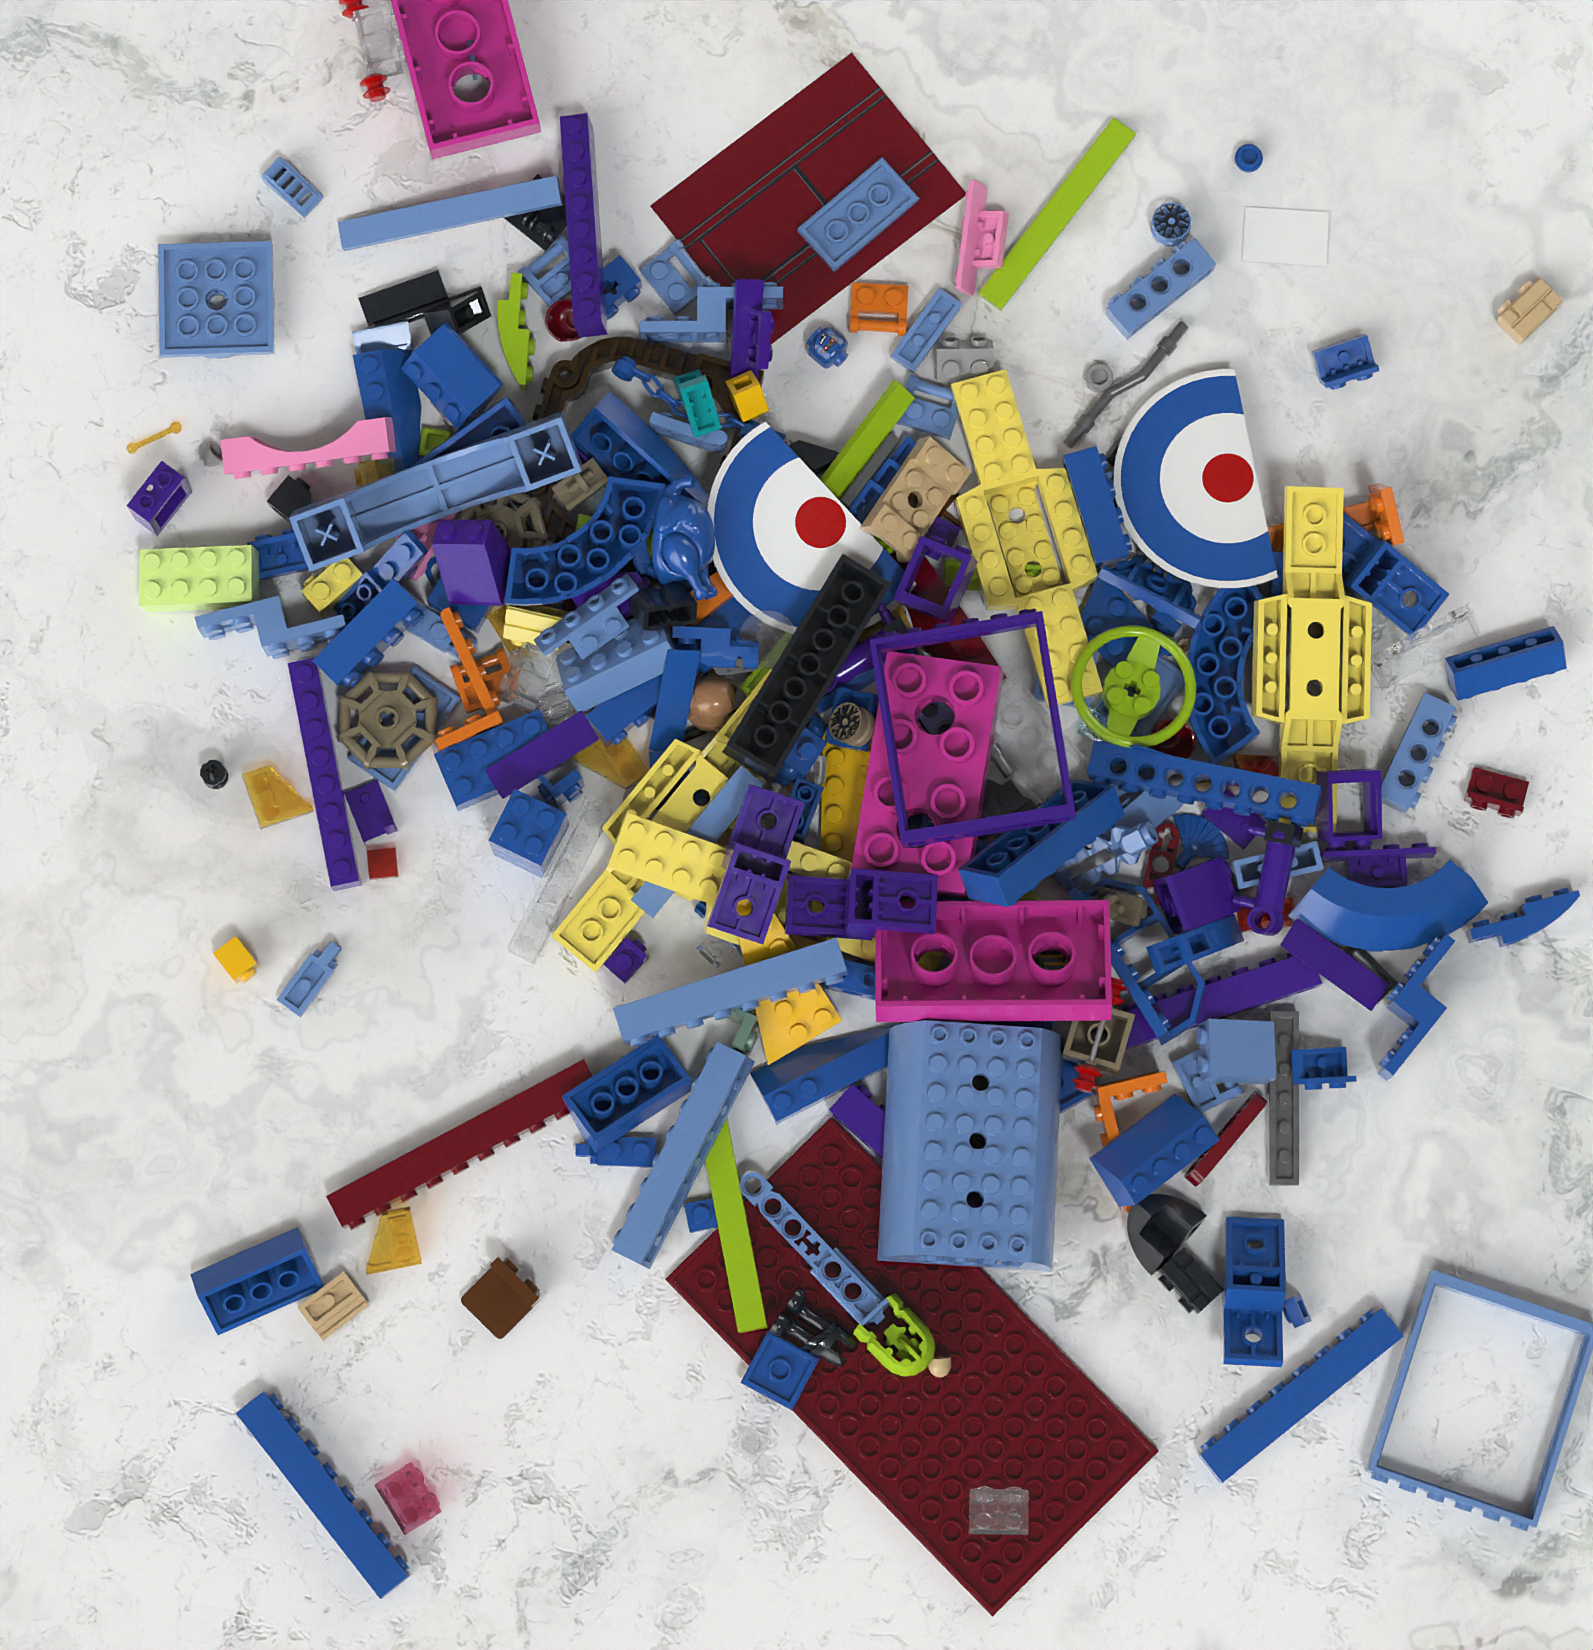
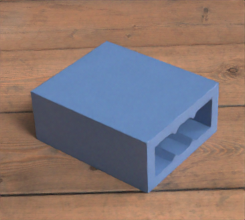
(1236, 1051)

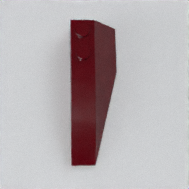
(932, 588)

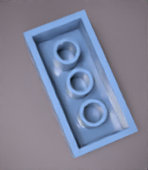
(615, 666)

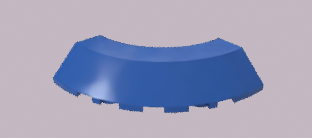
(590, 553)
(1218, 662)
(1390, 917)

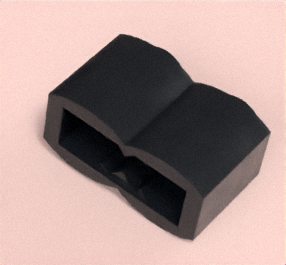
(663, 607)

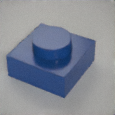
(1165, 624)
(701, 1215)
(1296, 1311)

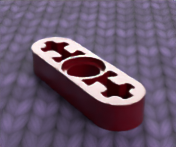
(1172, 845)

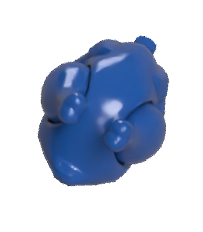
(683, 540)

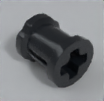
(209, 767)

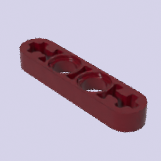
(1227, 1137)

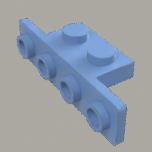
(591, 623)

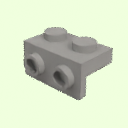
(963, 359)

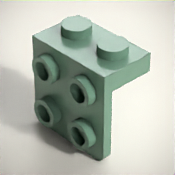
(747, 1034)

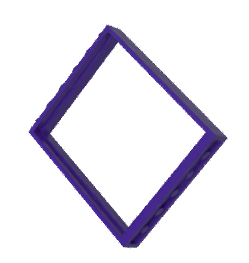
(945, 633)

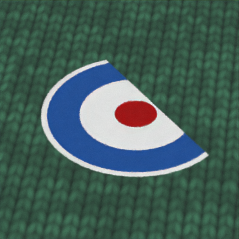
(1193, 484)
(784, 530)

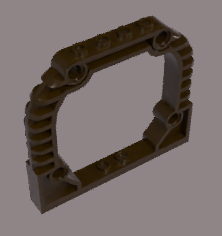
(601, 356)

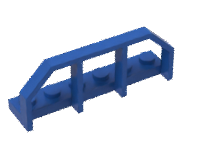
(1129, 975)

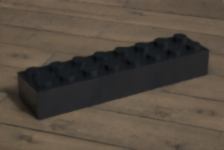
(806, 668)

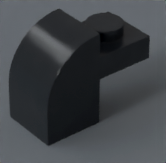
(1002, 801)

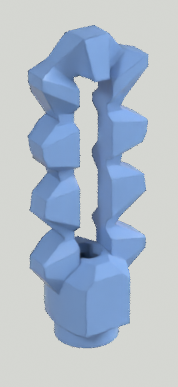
(1132, 841)

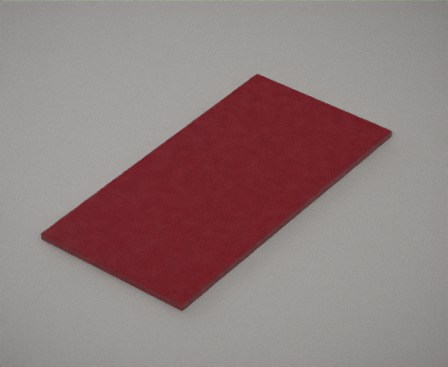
(921, 1441)

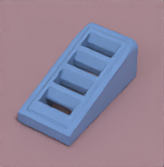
(279, 165)

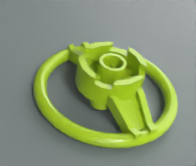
(1135, 673)

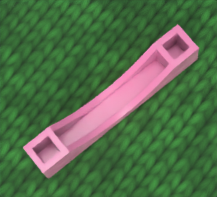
(364, 438)

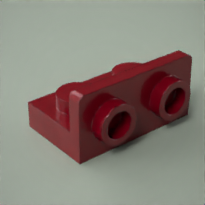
(1496, 792)

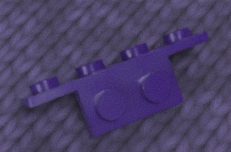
(750, 329)
(1378, 866)

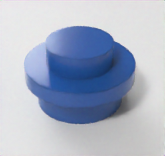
(1248, 158)

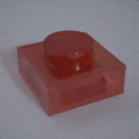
(382, 863)

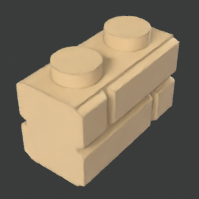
(1528, 311)

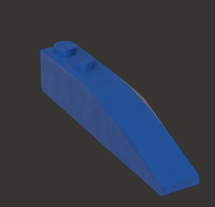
(391, 394)
(630, 448)
(820, 1071)

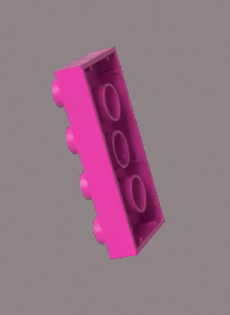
(438, 56)
(938, 772)
(995, 965)

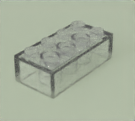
(1028, 741)

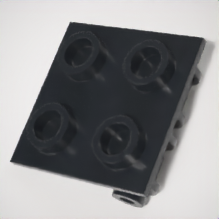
(541, 225)

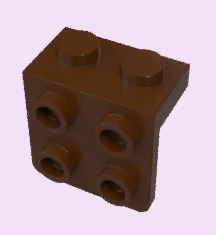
(501, 1298)

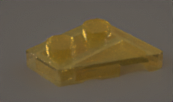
(616, 763)
(273, 798)
(394, 1242)

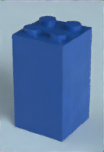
(528, 833)

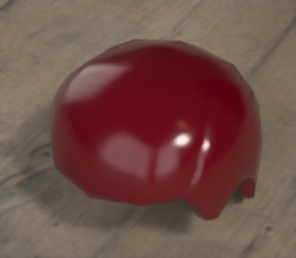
(560, 321)
(1178, 745)

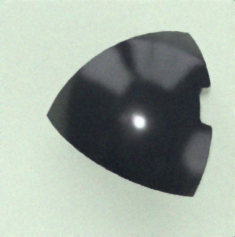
(1160, 1227)

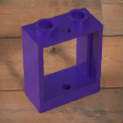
(158, 506)
(948, 610)
(1371, 806)

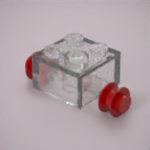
(380, 48)

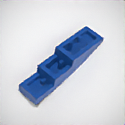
(874, 488)

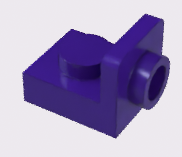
(945, 531)
(627, 959)

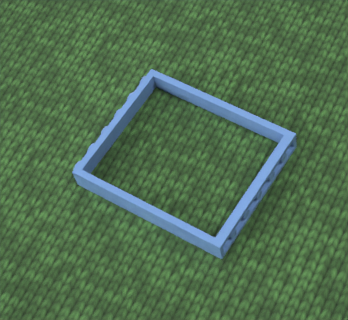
(1515, 1305)

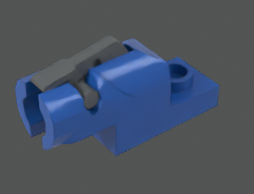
(718, 650)

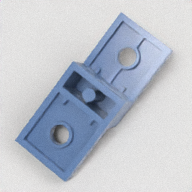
(711, 316)
(272, 627)

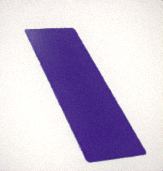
(542, 754)
(1334, 964)

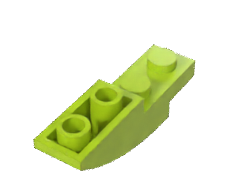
(516, 342)

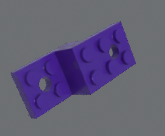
(755, 864)
(861, 904)

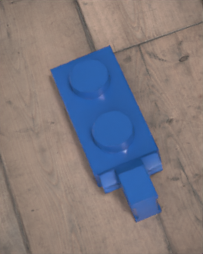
(622, 1153)

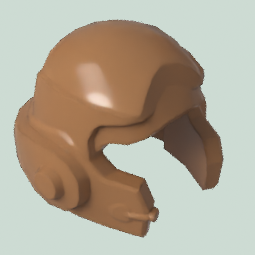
(711, 703)

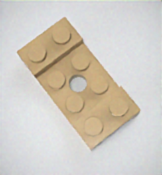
(933, 478)

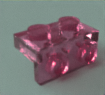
(408, 1498)

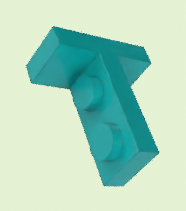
(697, 402)

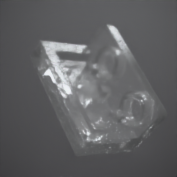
(998, 1511)

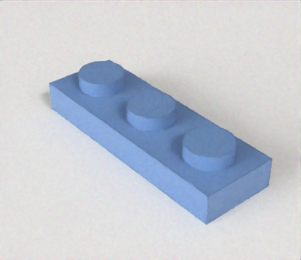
(926, 330)

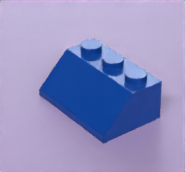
(452, 376)

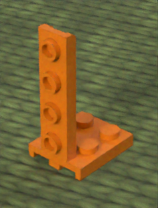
(1376, 513)
(476, 724)
(1122, 1090)

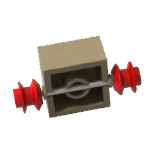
(1099, 1043)

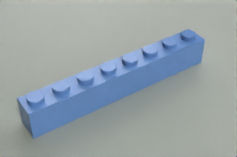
(730, 991)
(682, 1155)

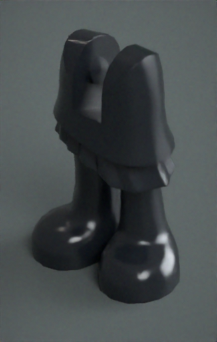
(820, 1343)

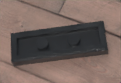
(403, 297)

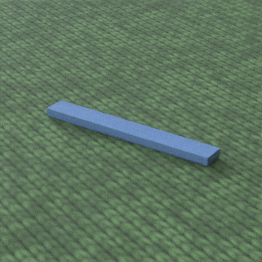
(450, 213)

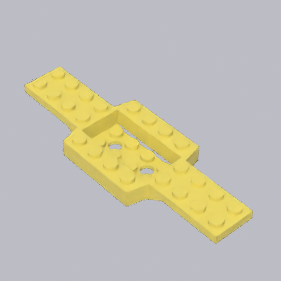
(1008, 482)
(1336, 659)
(695, 870)
(606, 909)

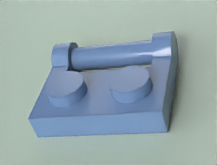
(667, 280)
(557, 282)
(929, 416)
(1202, 1094)

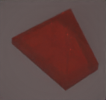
(1257, 763)

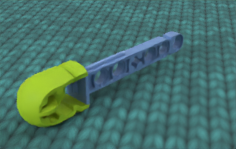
(868, 1306)

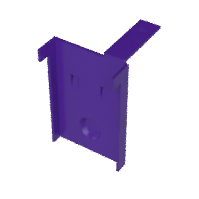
(370, 811)
(1233, 824)

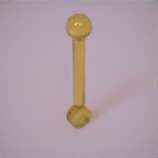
(174, 428)

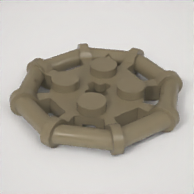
(513, 521)
(387, 736)

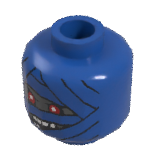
(827, 347)

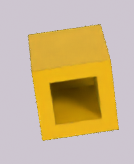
(747, 396)
(236, 960)

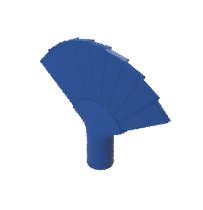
(1199, 839)

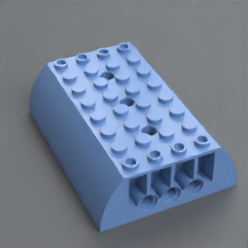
(929, 1154)

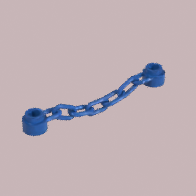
(626, 369)

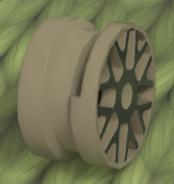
(843, 728)

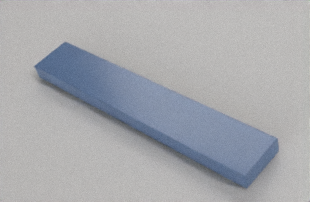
(708, 826)

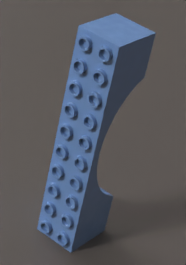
(434, 489)

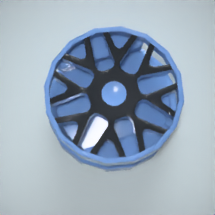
(1170, 224)

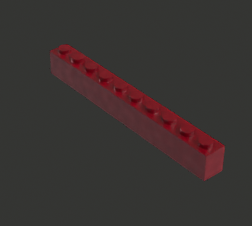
(456, 1148)

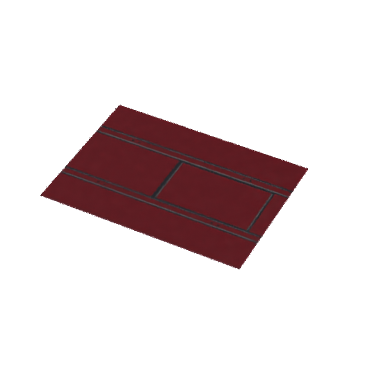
(751, 198)

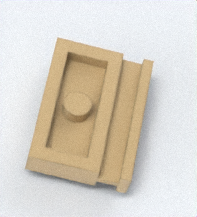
(333, 1306)

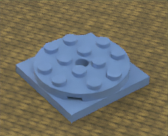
(195, 274)

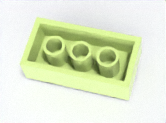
(198, 578)

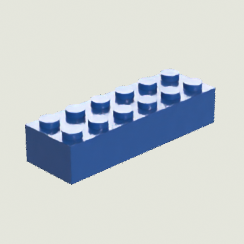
(1028, 855)

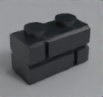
(1189, 1281)

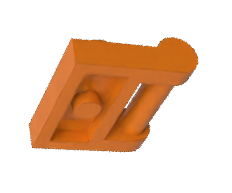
(879, 299)
(466, 690)

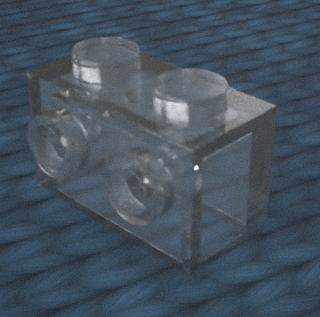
(527, 677)

